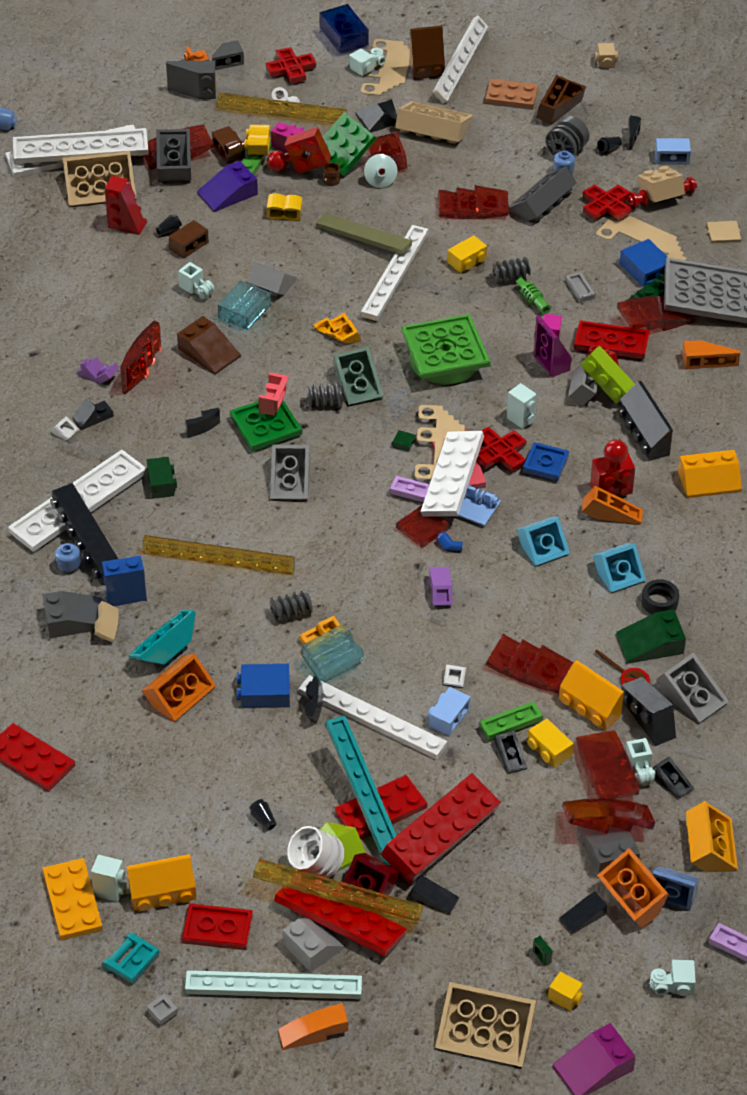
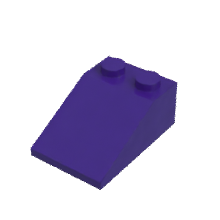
(229, 187)

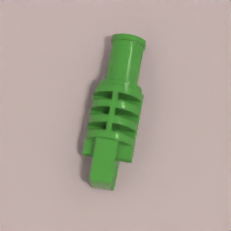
(533, 295)

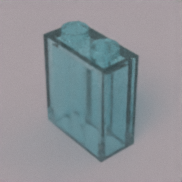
(244, 305)
(332, 653)

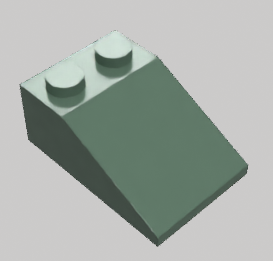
(358, 374)

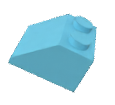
(543, 540)
(619, 566)

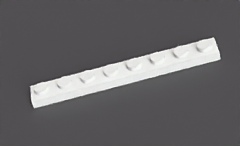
(460, 59)
(393, 275)
(379, 720)

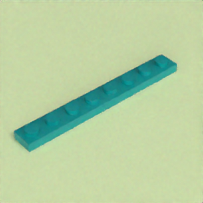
(361, 782)

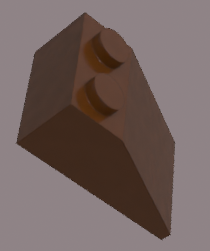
(426, 52)
(207, 345)

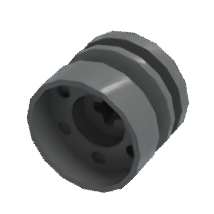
(567, 135)

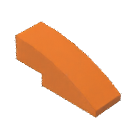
(314, 1027)

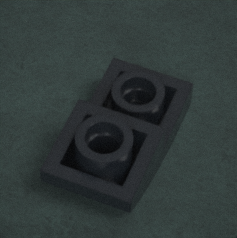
(199, 425)
(315, 693)

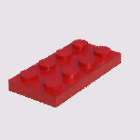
(612, 337)
(33, 758)
(398, 797)

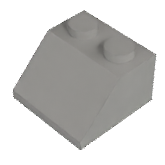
(270, 279)
(310, 942)

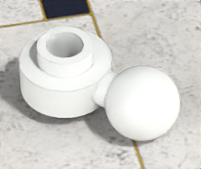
(283, 93)

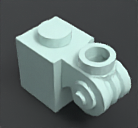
(363, 62)
(192, 281)
(640, 760)
(679, 981)

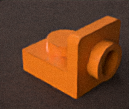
(195, 56)

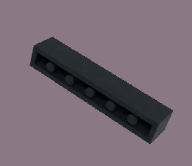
(82, 528)

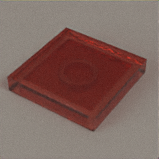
(422, 529)

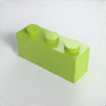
(607, 374)

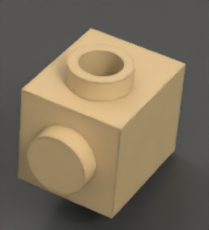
(606, 55)

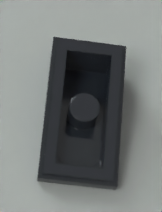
(634, 127)
(510, 752)
(672, 778)
(433, 895)
(584, 913)

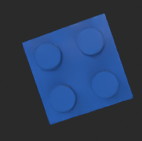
(546, 461)

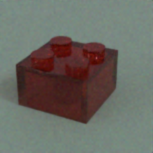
(389, 145)

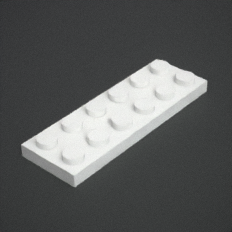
(452, 473)

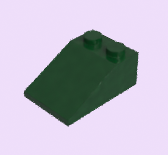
(652, 637)

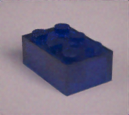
(344, 28)

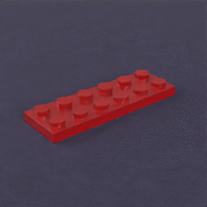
(352, 922)

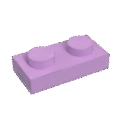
(409, 489)
(729, 941)

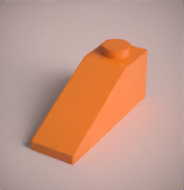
(708, 355)
(609, 507)

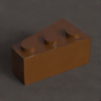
(559, 99)

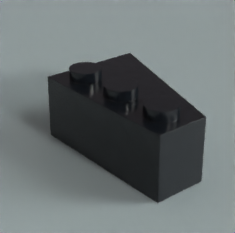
(650, 710)

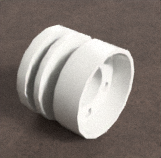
(315, 851)

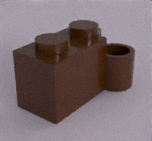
(228, 144)

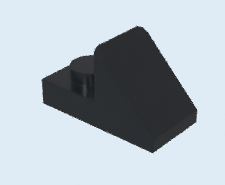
(91, 414)

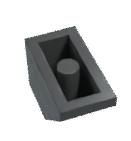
(228, 55)

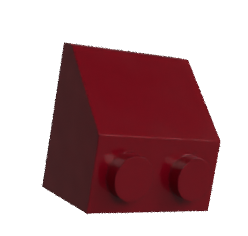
(371, 874)

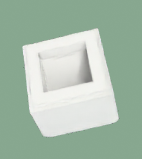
(65, 429)
(455, 675)

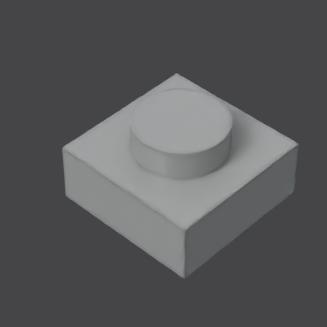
(162, 1009)

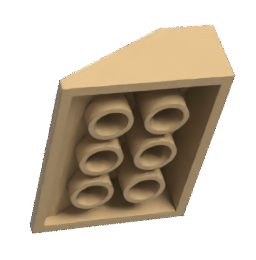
(433, 121)
(90, 174)
(486, 1024)

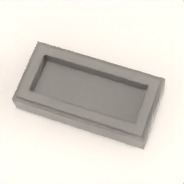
(580, 287)

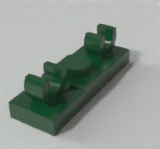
(655, 288)

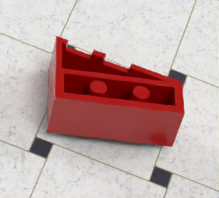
(122, 207)

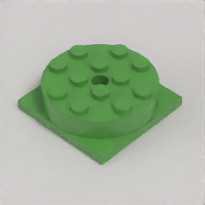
(445, 349)

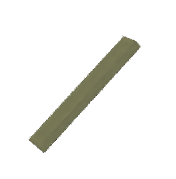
(364, 233)

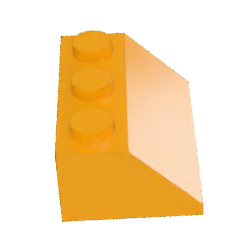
(710, 473)
(591, 695)
(711, 839)
(161, 883)

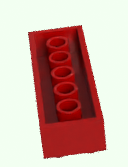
(440, 828)

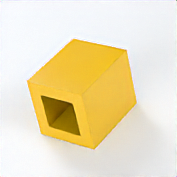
(565, 991)

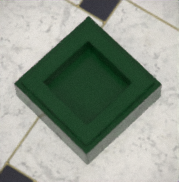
(403, 440)
(542, 950)

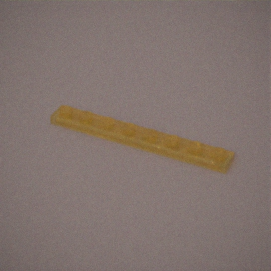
(279, 108)
(218, 555)
(338, 891)

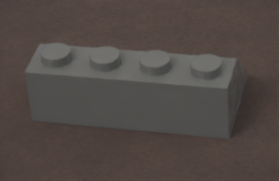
(543, 195)

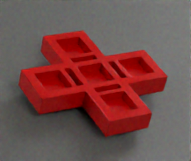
(291, 65)
(606, 202)
(501, 449)

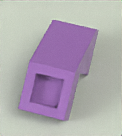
(96, 371)
(441, 586)

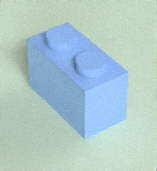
(672, 151)
(449, 711)

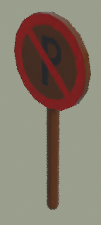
(627, 675)

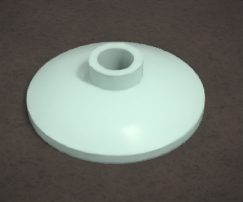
(372, 168)

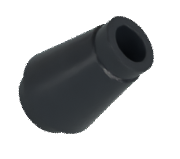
(608, 144)
(169, 225)
(262, 813)

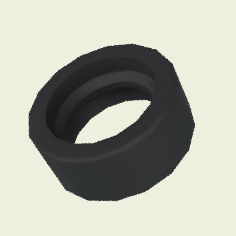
(659, 586)

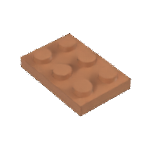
(511, 94)

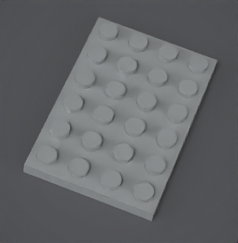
(705, 290)

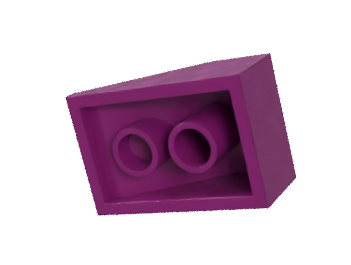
(550, 350)
(595, 1061)

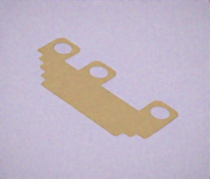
(394, 68)
(642, 231)
(444, 424)

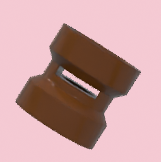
(331, 174)

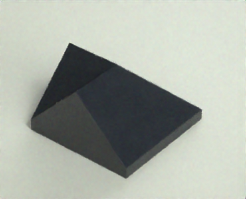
(378, 116)

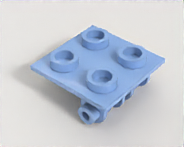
(478, 506)

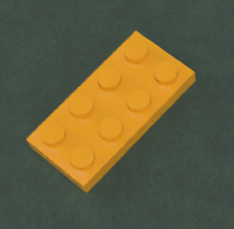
(72, 899)

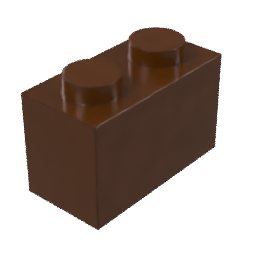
(188, 239)

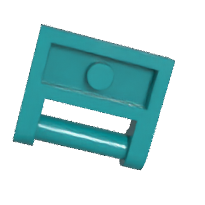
(135, 962)

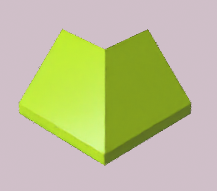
(349, 839)

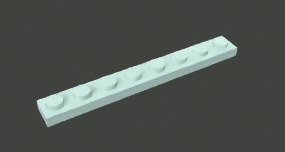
(273, 984)

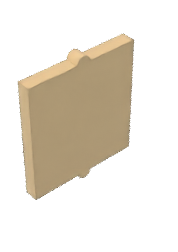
(723, 231)

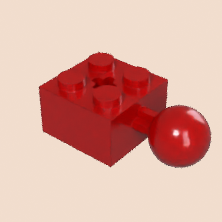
(305, 150)
(614, 471)

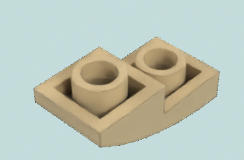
(107, 622)

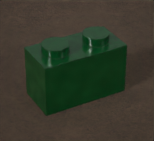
(160, 477)

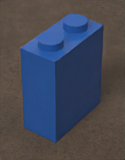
(643, 261)
(124, 581)
(264, 685)

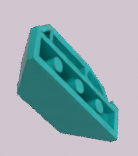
(167, 640)

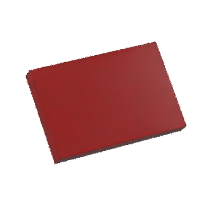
(217, 926)

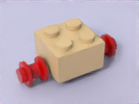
(660, 185)

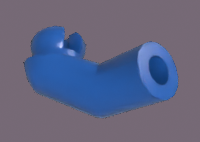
(448, 544)

